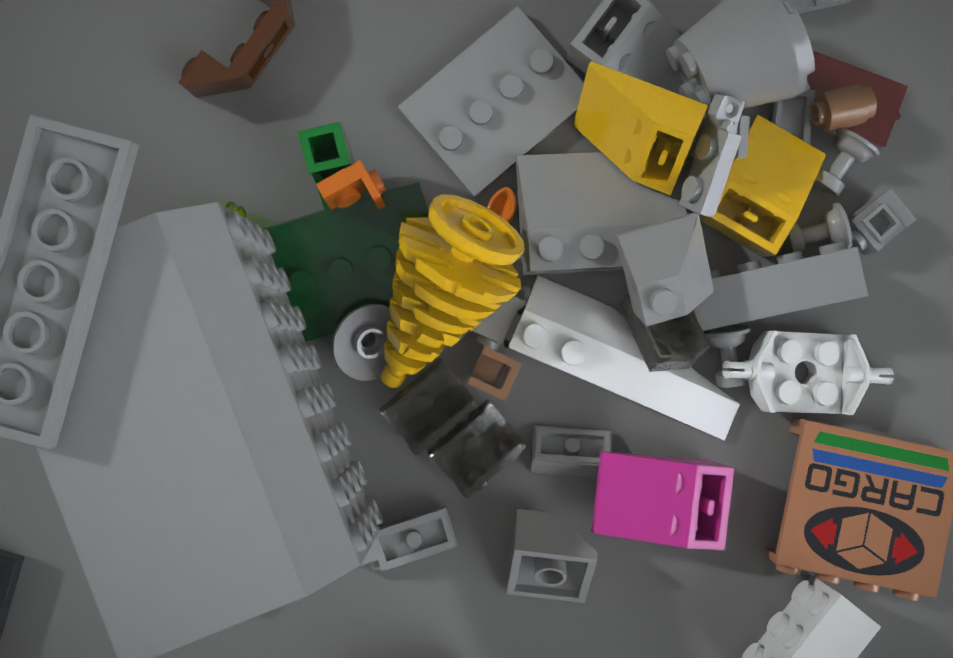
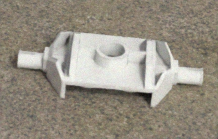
(835, 377)

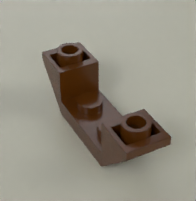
(208, 77)

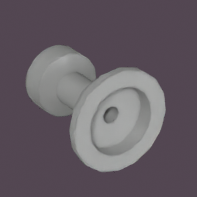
(851, 149)
(834, 228)
(727, 339)

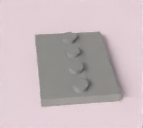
(494, 102)

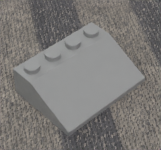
(577, 207)

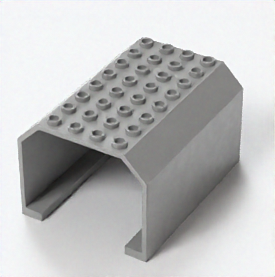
(202, 439)

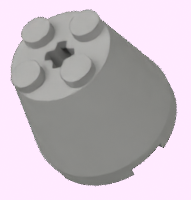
(744, 52)

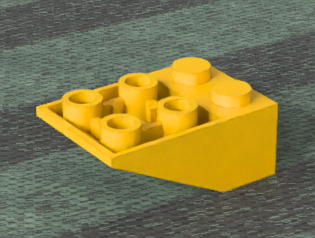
(638, 125)
(766, 188)

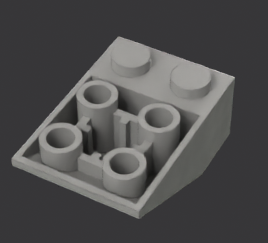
(628, 39)

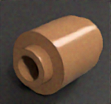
(843, 107)

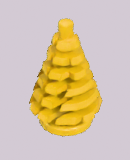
(446, 281)

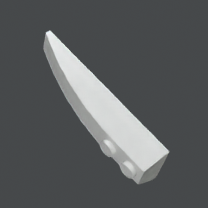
(598, 347)

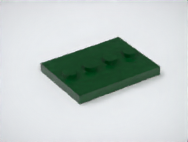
(343, 256)

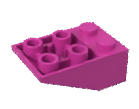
(663, 499)

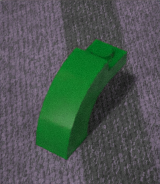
(325, 152)

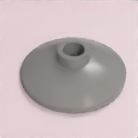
(359, 359)

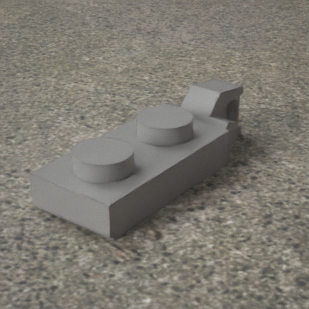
(713, 156)
(411, 540)

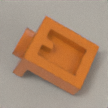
(346, 186)

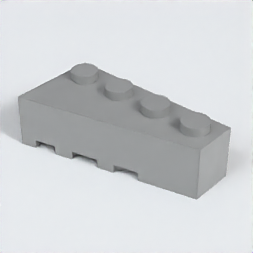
(783, 287)

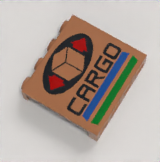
(866, 510)

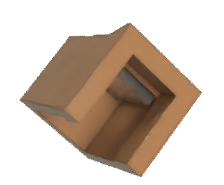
(494, 373)

